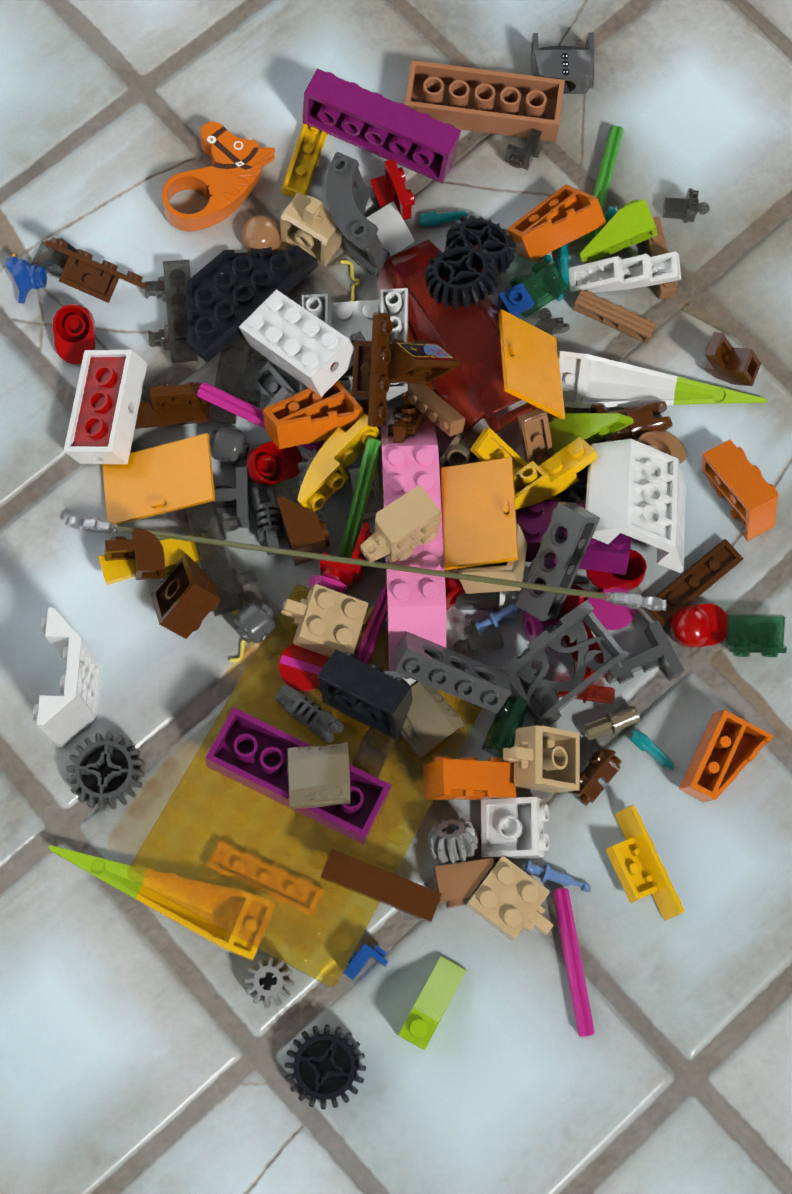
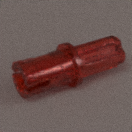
(594, 694)

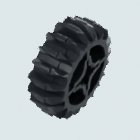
(485, 235)
(463, 283)
(300, 1057)

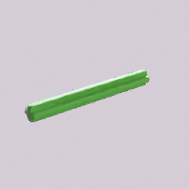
(606, 170)
(360, 497)

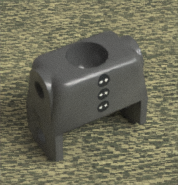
(565, 63)

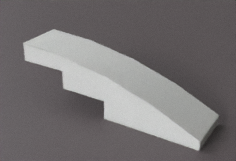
(625, 274)

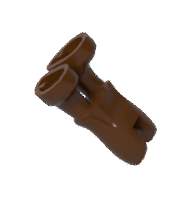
(643, 419)

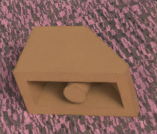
(460, 880)

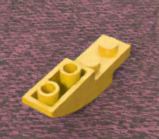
(328, 467)
(554, 475)

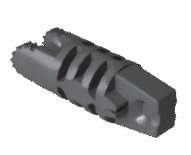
(267, 518)
(308, 713)

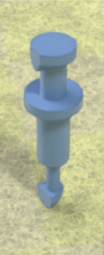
(497, 617)
(553, 875)

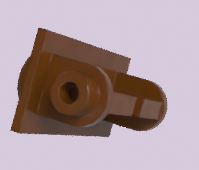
(601, 765)

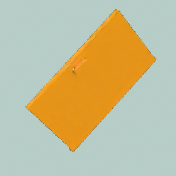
(531, 364)
(160, 474)
(475, 514)

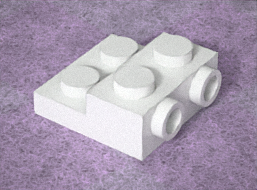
(514, 828)

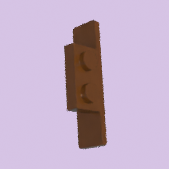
(90, 276)
(371, 369)
(173, 406)

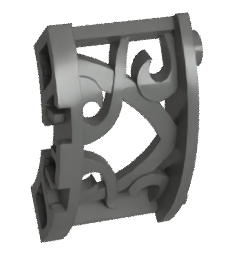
(347, 205)
(571, 624)

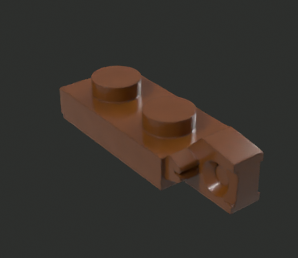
(404, 422)

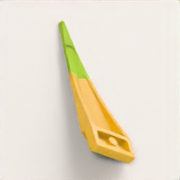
(116, 876)

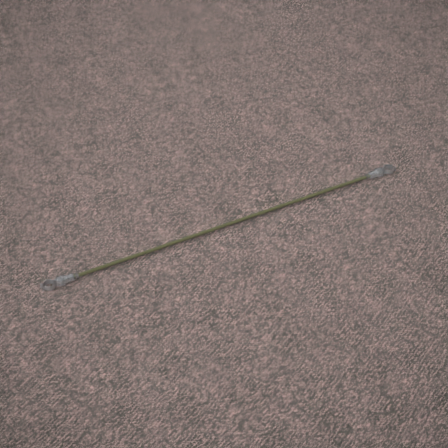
(629, 599)

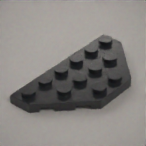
(233, 288)

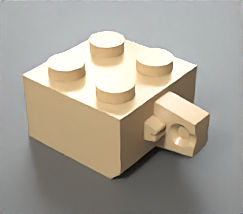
(310, 227)
(403, 527)
(505, 570)
(326, 620)
(545, 759)
(511, 901)

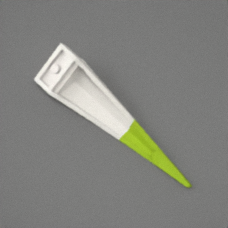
(595, 379)

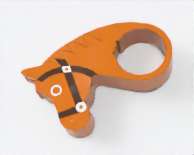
(226, 183)

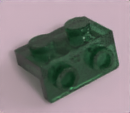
(542, 283)
(755, 634)
(504, 725)

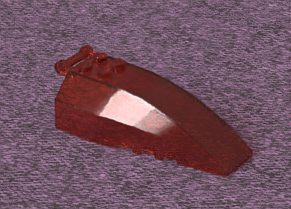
(468, 335)

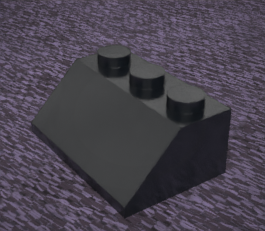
(365, 693)

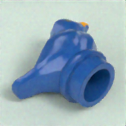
(26, 276)

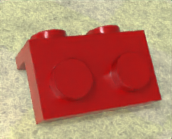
(392, 188)

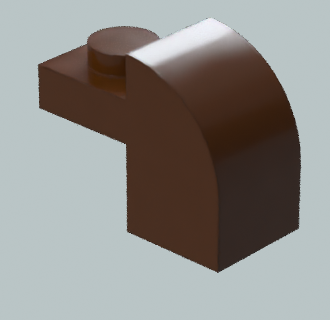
(731, 364)
(145, 551)

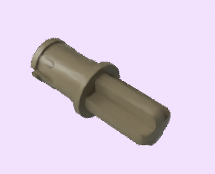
(611, 723)

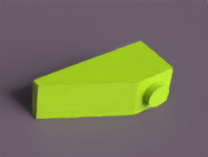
(625, 229)
(588, 426)
(432, 1003)

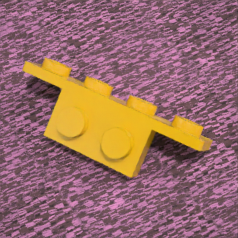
(640, 866)

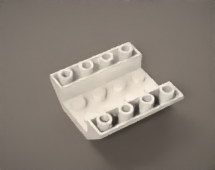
(358, 316)
(640, 496)
(68, 715)

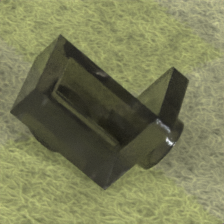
(523, 157)

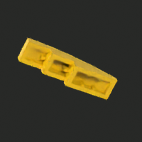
(174, 549)

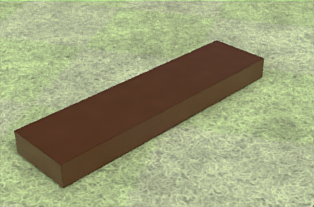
(696, 580)
(381, 885)

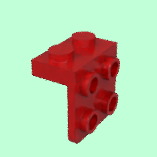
(346, 572)

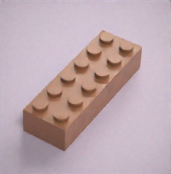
(486, 99)

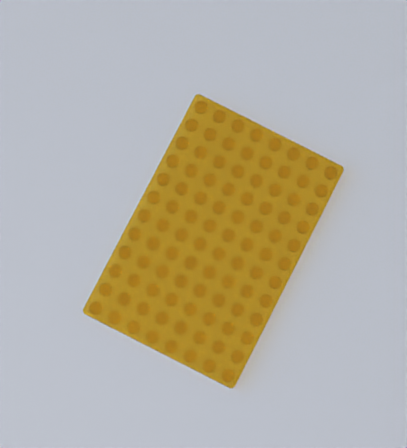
(261, 863)

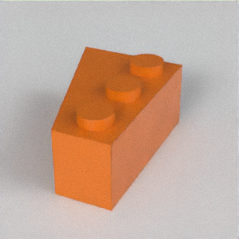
(556, 222)
(310, 417)
(743, 487)
(721, 754)
(468, 779)

